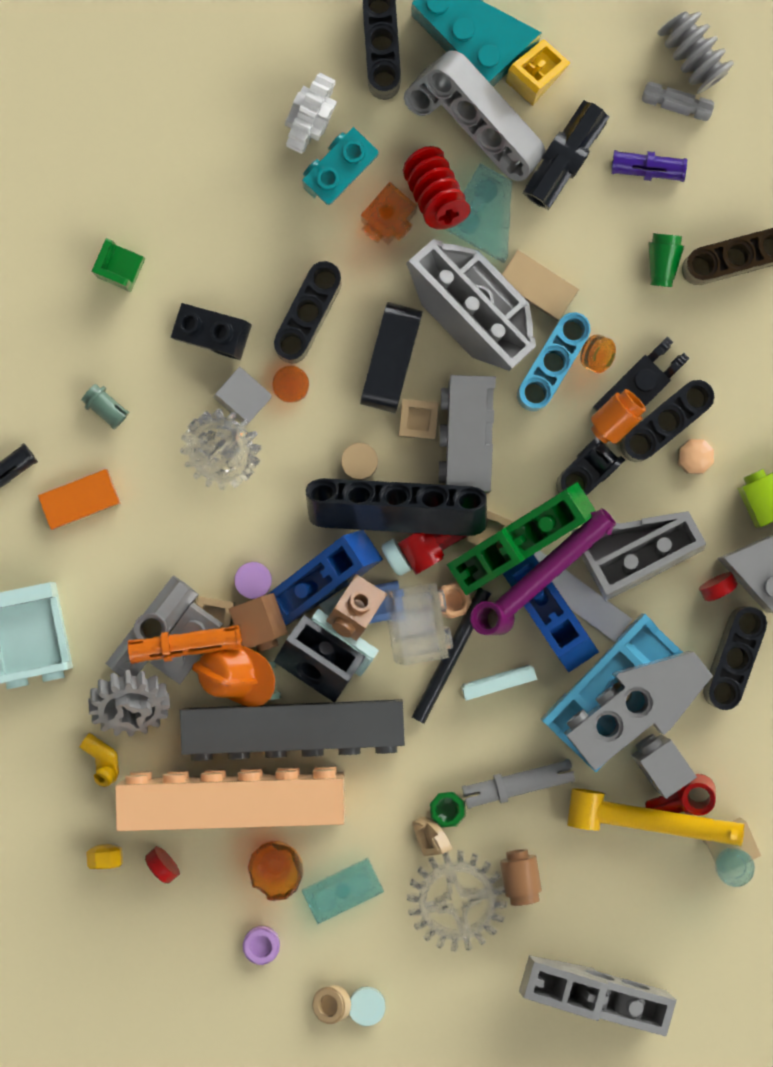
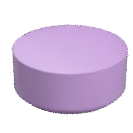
(253, 580)
(261, 945)

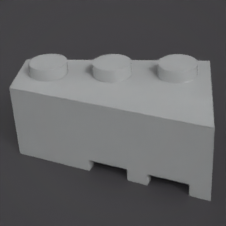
(467, 431)
(754, 570)

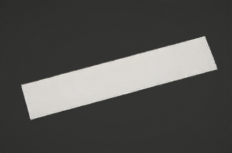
(589, 604)

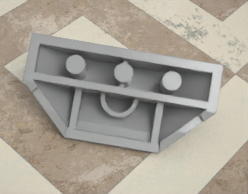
(473, 303)

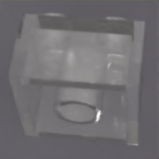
(417, 623)

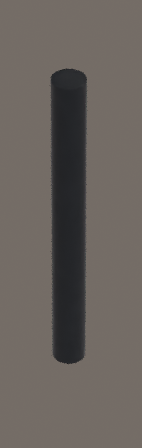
(446, 665)

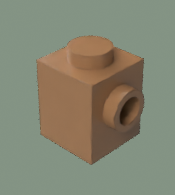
(356, 608)
(259, 622)

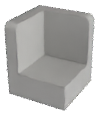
(242, 395)

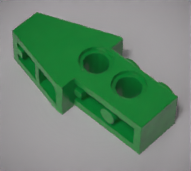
(522, 538)

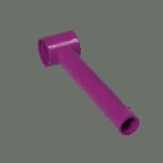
(541, 575)

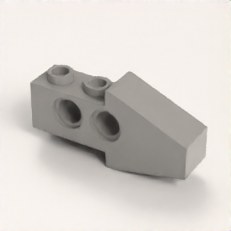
(668, 691)
(597, 995)

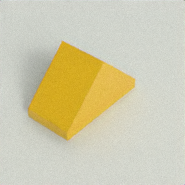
(536, 71)

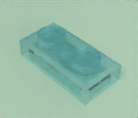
(342, 890)

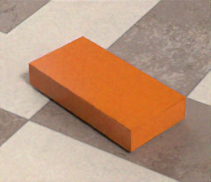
(79, 499)

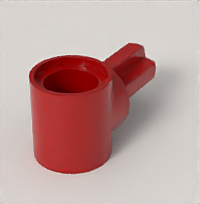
(426, 549)
(681, 801)

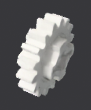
(310, 113)

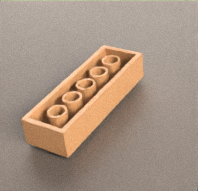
(230, 800)

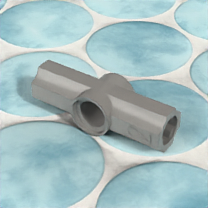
(167, 609)

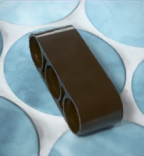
(719, 263)

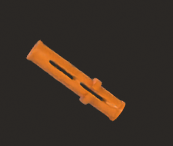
(178, 645)

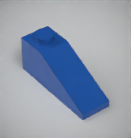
(326, 575)
(555, 620)

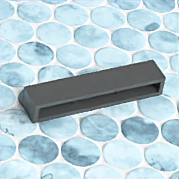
(292, 727)

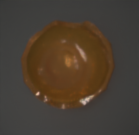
(276, 870)

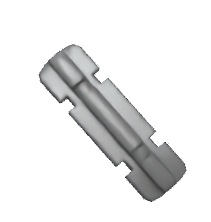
(678, 101)

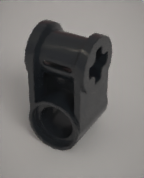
(592, 464)

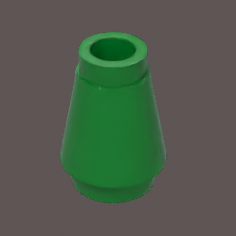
(664, 258)

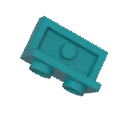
(340, 167)

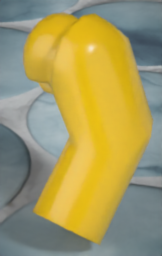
(105, 760)

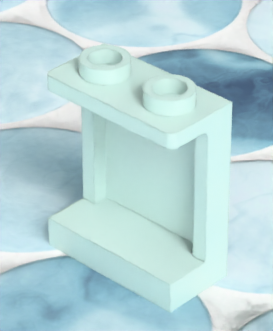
(32, 635)

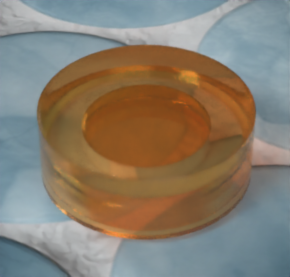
(598, 353)
(290, 384)

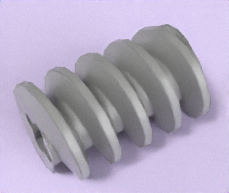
(696, 49)

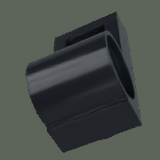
(211, 331)

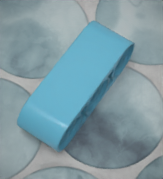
(560, 345)

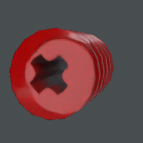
(435, 188)

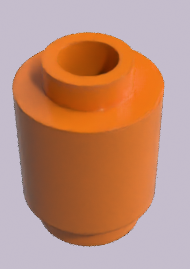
(617, 417)

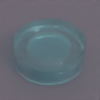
(734, 867)

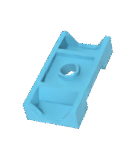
(635, 646)

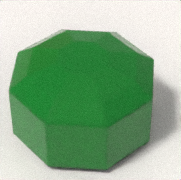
(448, 809)

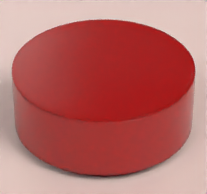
(718, 586)
(162, 865)

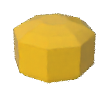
(104, 856)

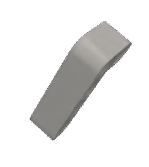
(479, 111)

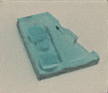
(490, 213)

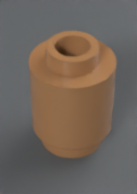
(521, 877)

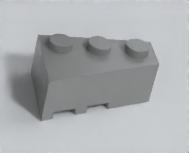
(641, 551)

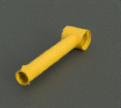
(589, 810)

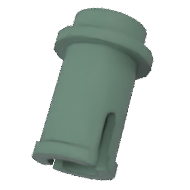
(104, 406)

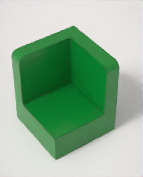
(118, 265)

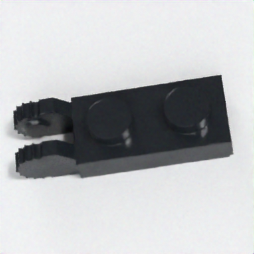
(645, 377)

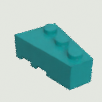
(477, 31)

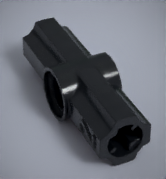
(566, 155)

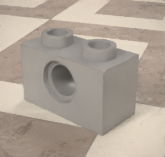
(663, 764)

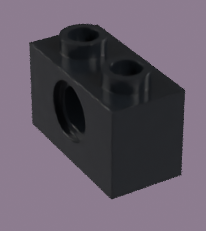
(319, 658)

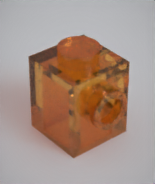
(388, 215)

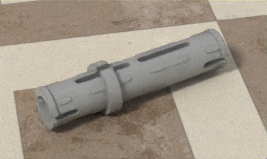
(517, 784)

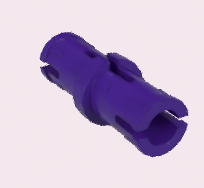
(649, 166)

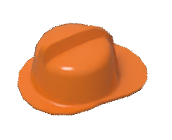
(236, 675)

